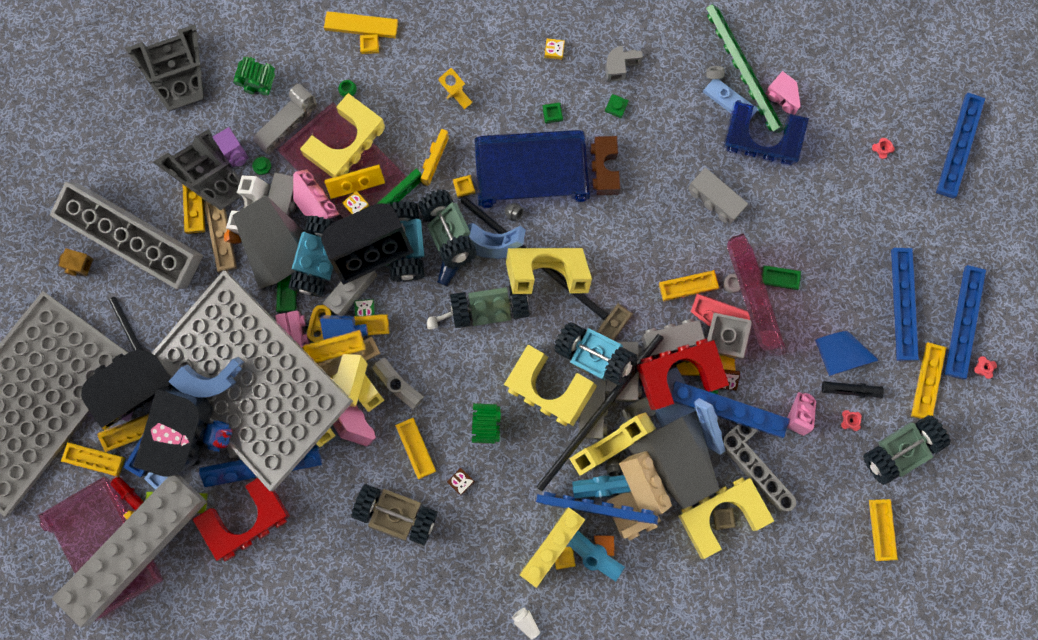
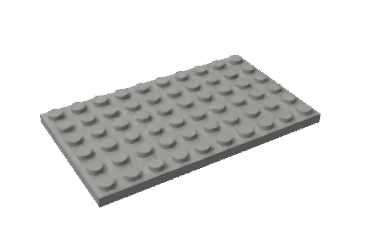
(40, 390)
(279, 396)

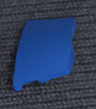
(843, 352)

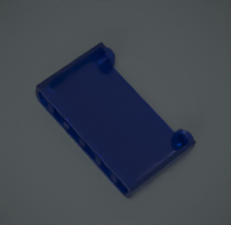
(531, 166)

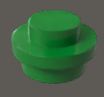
(347, 87)
(261, 165)

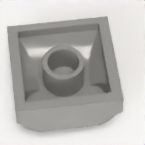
(730, 335)

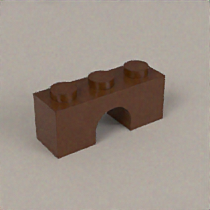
(605, 181)

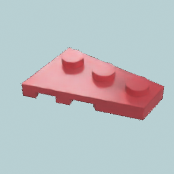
(705, 307)

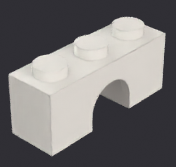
(251, 189)

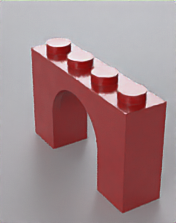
(703, 356)
(223, 542)

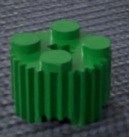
(254, 76)
(485, 422)

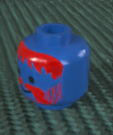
(217, 435)

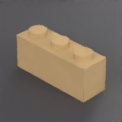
(645, 483)

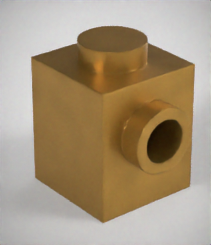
(75, 262)

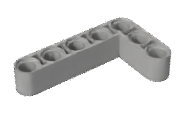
(754, 461)

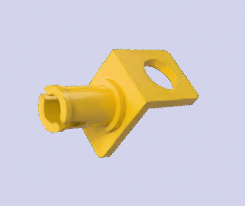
(455, 90)

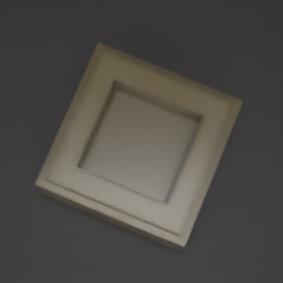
(724, 518)

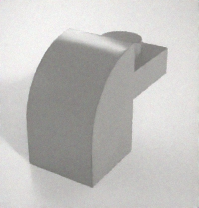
(617, 62)

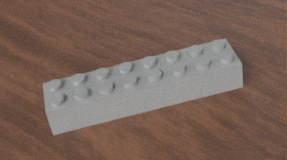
(126, 235)
(129, 550)

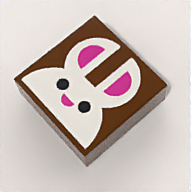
(733, 379)
(460, 481)

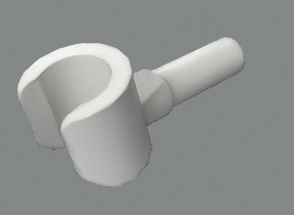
(432, 321)

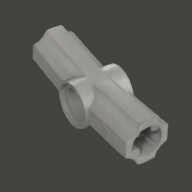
(405, 393)

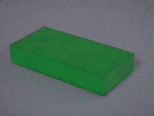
(781, 277)
(286, 297)

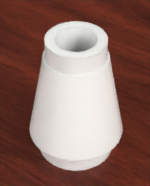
(526, 623)

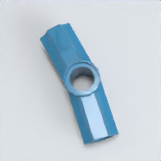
(600, 487)
(595, 557)

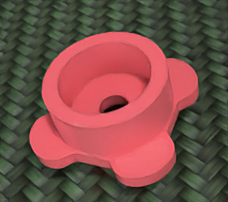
(887, 144)
(979, 369)
(855, 416)

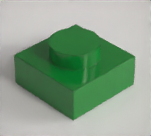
(616, 106)

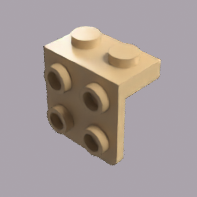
(626, 527)

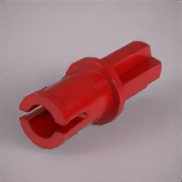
(126, 493)

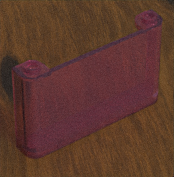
(755, 295)
(85, 524)

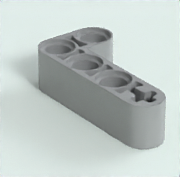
(286, 119)

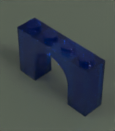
(739, 138)

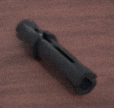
(861, 390)

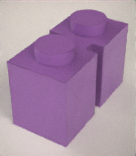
(231, 147)

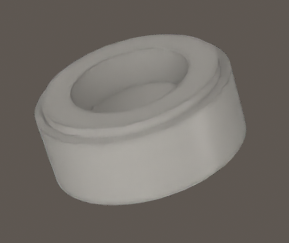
(715, 72)
(731, 283)

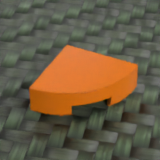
(232, 237)
(607, 542)

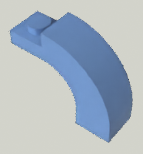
(495, 245)
(194, 384)

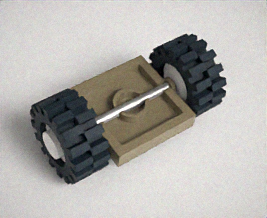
(394, 514)

